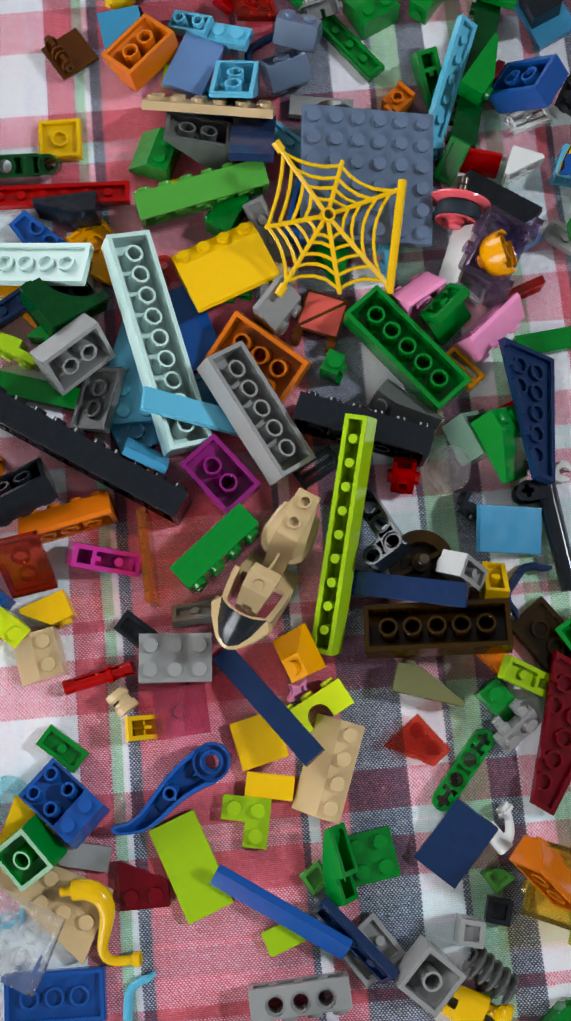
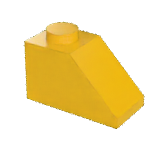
(496, 581)
(52, 610)

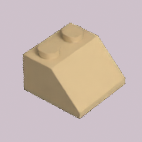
(41, 657)

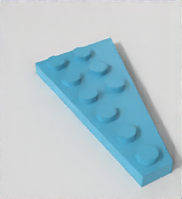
(131, 394)

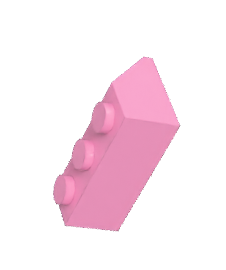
(491, 328)

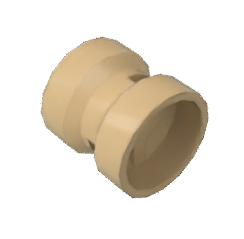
(122, 701)

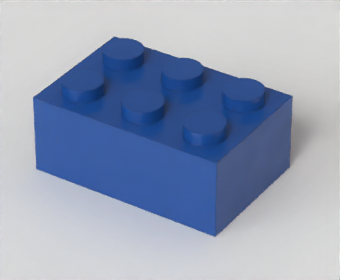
(528, 84)

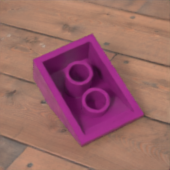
(220, 475)

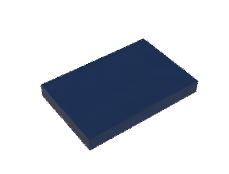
(456, 842)

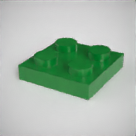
(374, 855)

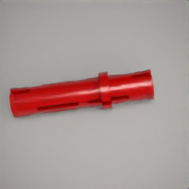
(105, 675)

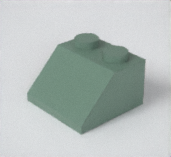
(461, 435)

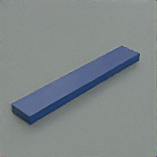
(281, 912)

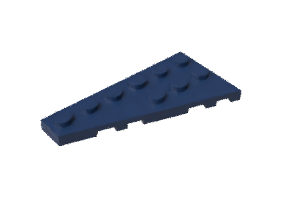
(533, 396)

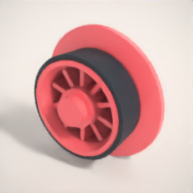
(458, 206)

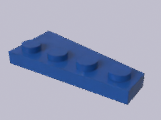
(33, 231)

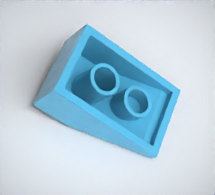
(235, 79)

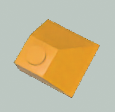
(298, 653)

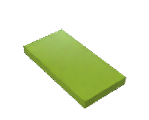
(189, 866)

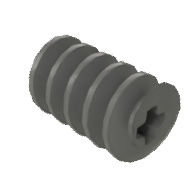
(493, 973)

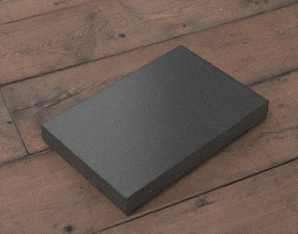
(98, 400)

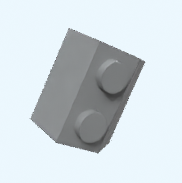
(275, 312)
(428, 976)

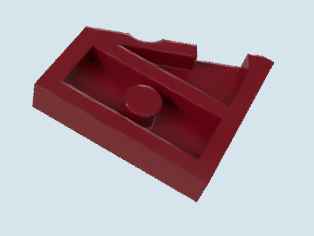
(141, 888)

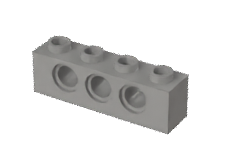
(311, 986)

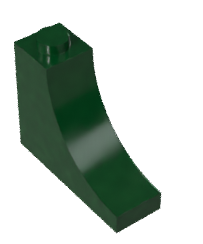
(55, 309)

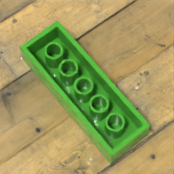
(199, 192)

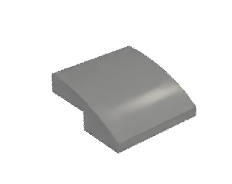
(382, 939)

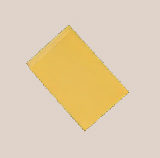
(140, 727)

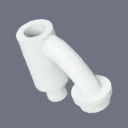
(503, 841)

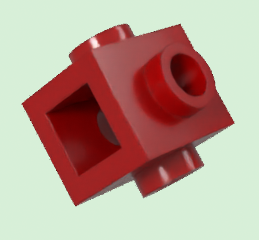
(403, 475)

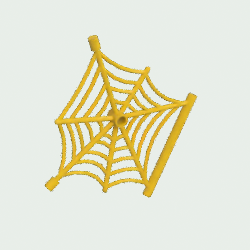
(400, 192)

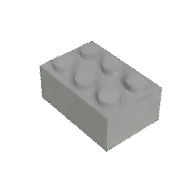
(73, 354)
(175, 658)

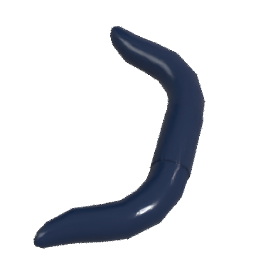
(257, 45)
(517, 575)

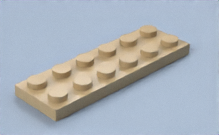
(200, 105)

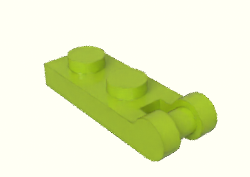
(523, 675)

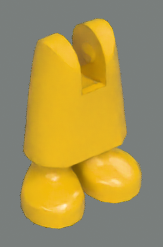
(474, 1006)

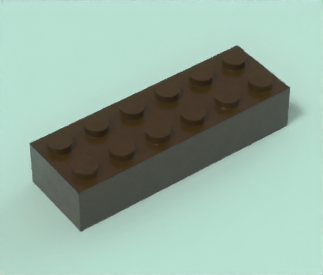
(437, 630)

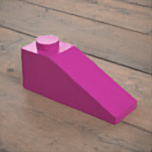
(103, 559)

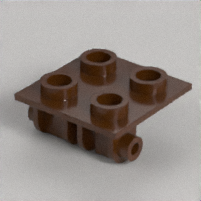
(68, 53)

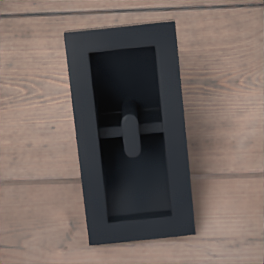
(540, 11)

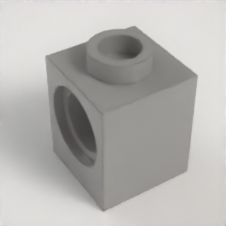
(469, 931)

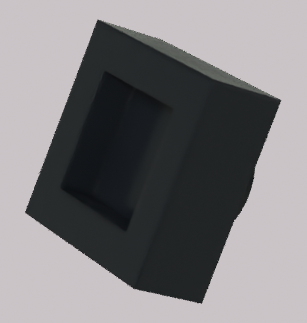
(498, 910)

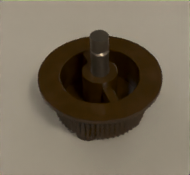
(422, 556)

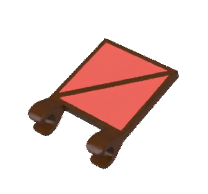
(320, 316)

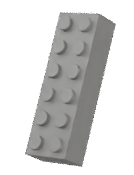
(255, 412)

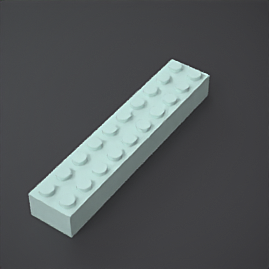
(153, 332)

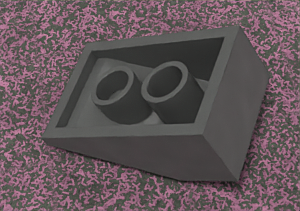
(199, 137)

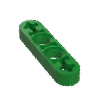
(465, 771)

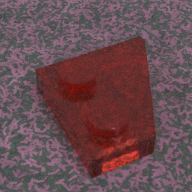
(419, 742)

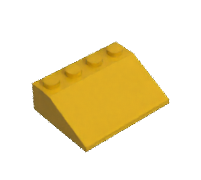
(224, 266)

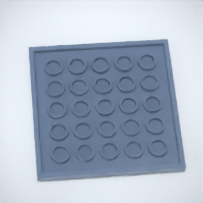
(378, 152)

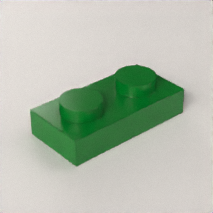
(62, 748)

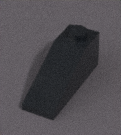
(72, 209)

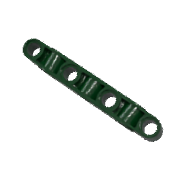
(29, 165)

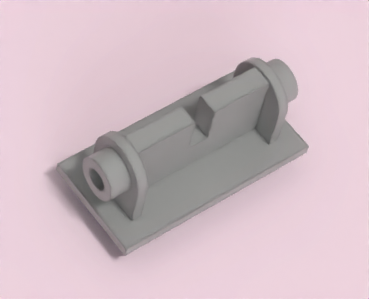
(313, 7)

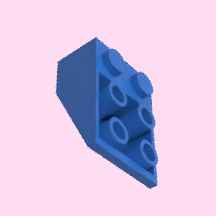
(64, 803)

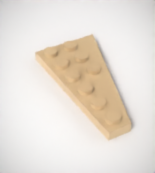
(81, 916)

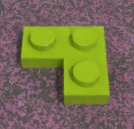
(254, 813)

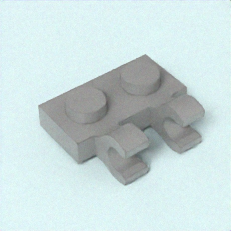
(517, 728)

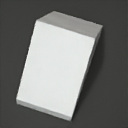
(520, 163)

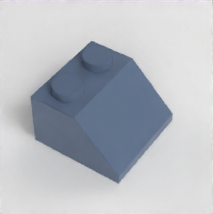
(297, 30)
(285, 70)

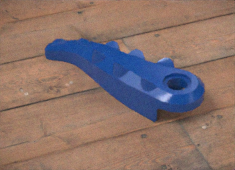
(181, 782)

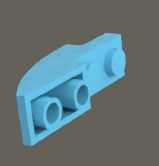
(204, 26)

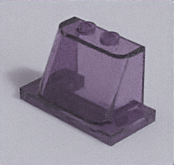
(520, 236)

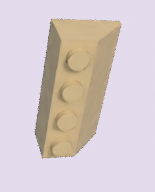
(327, 779)

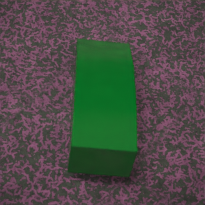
(339, 866)

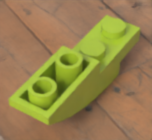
(15, 349)

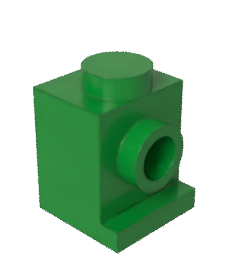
(334, 367)

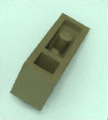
(419, 683)

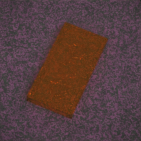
(148, 557)

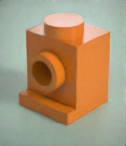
(398, 99)

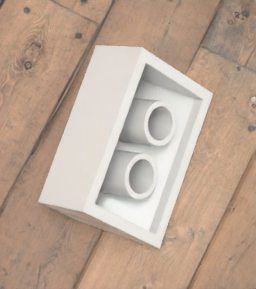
(449, 269)

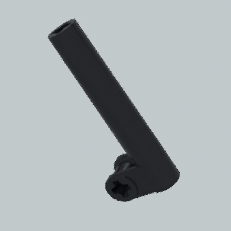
(554, 524)

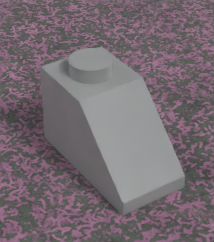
(461, 568)

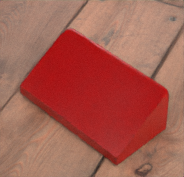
(482, 162)

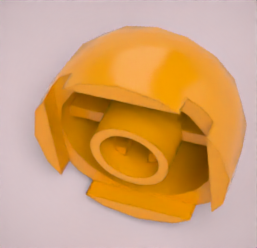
(497, 255)

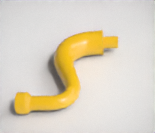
(103, 899)

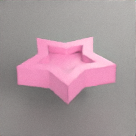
(296, 691)

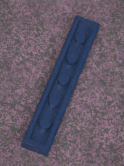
(411, 588)
(269, 706)

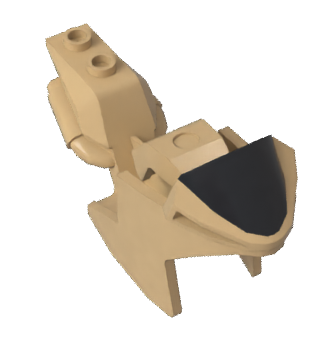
(286, 540)

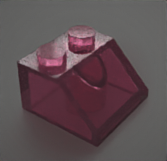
(181, 711)

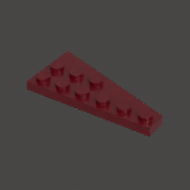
(553, 757)

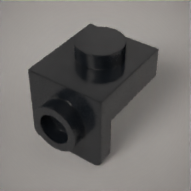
(466, 507)

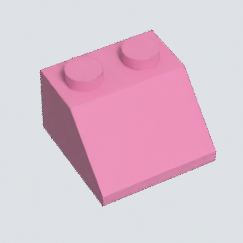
(418, 293)

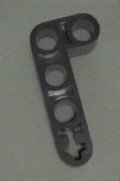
(385, 538)

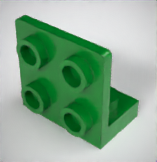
(446, 312)

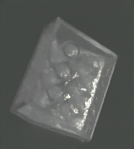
(26, 941)

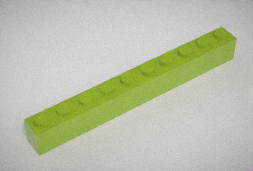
(343, 533)

